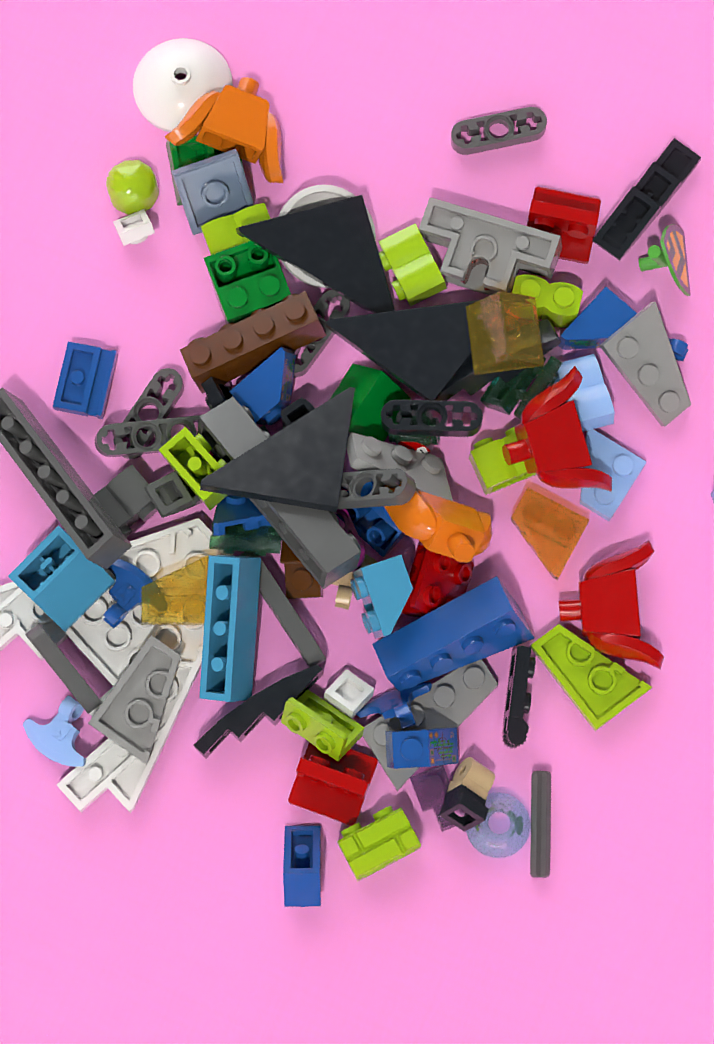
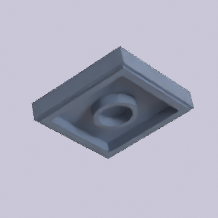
(212, 189)

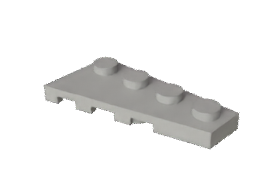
(445, 706)

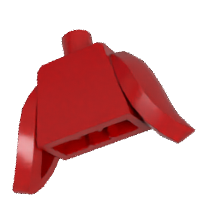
(554, 441)
(611, 609)

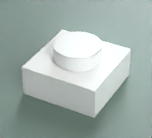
(134, 228)
(348, 693)

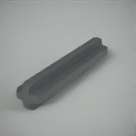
(540, 824)

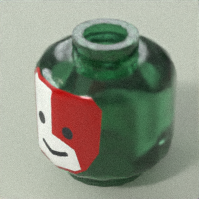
(418, 443)

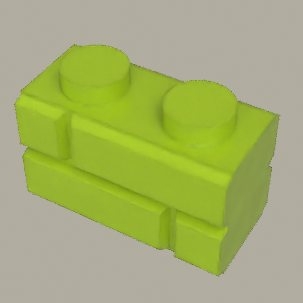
(378, 843)

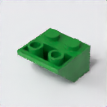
(245, 280)

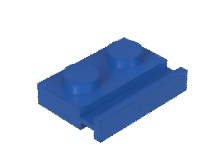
(85, 380)

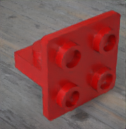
(569, 216)
(435, 581)
(333, 786)

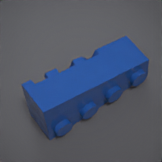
(453, 636)

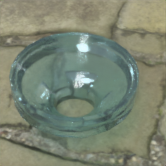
(503, 844)

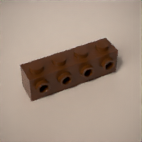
(247, 344)

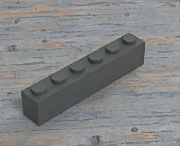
(59, 484)
(308, 532)

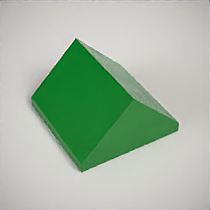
(371, 393)

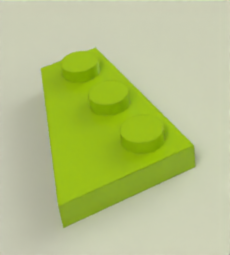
(588, 678)

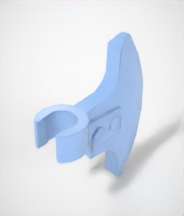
(58, 737)

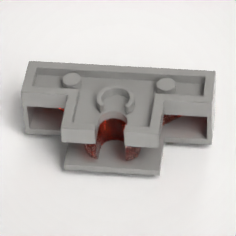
(486, 249)

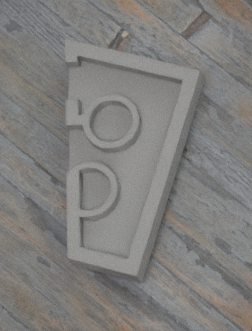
(648, 364)
(425, 469)
(138, 699)

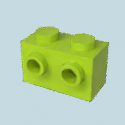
(192, 462)

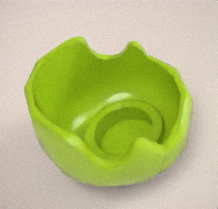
(132, 186)

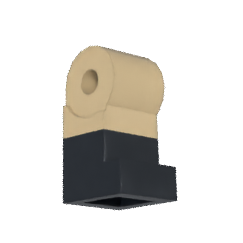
(469, 793)

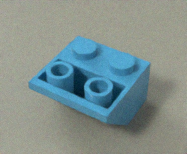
(61, 579)
(384, 593)

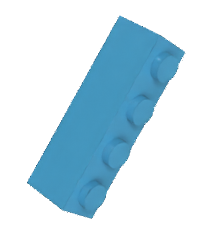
(230, 628)

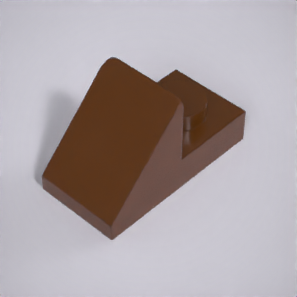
(297, 578)

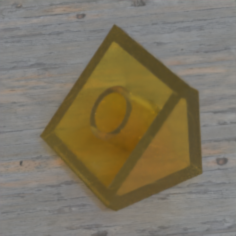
(504, 333)

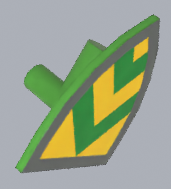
(671, 255)

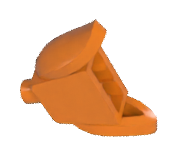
(238, 122)
(443, 525)

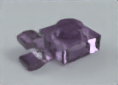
(431, 791)

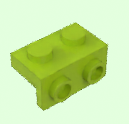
(321, 724)

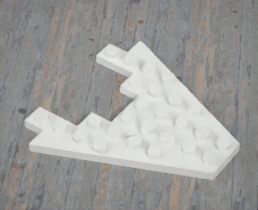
(114, 651)

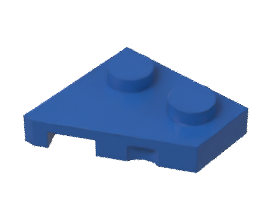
(235, 511)

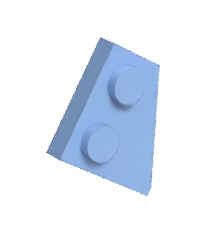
(616, 462)

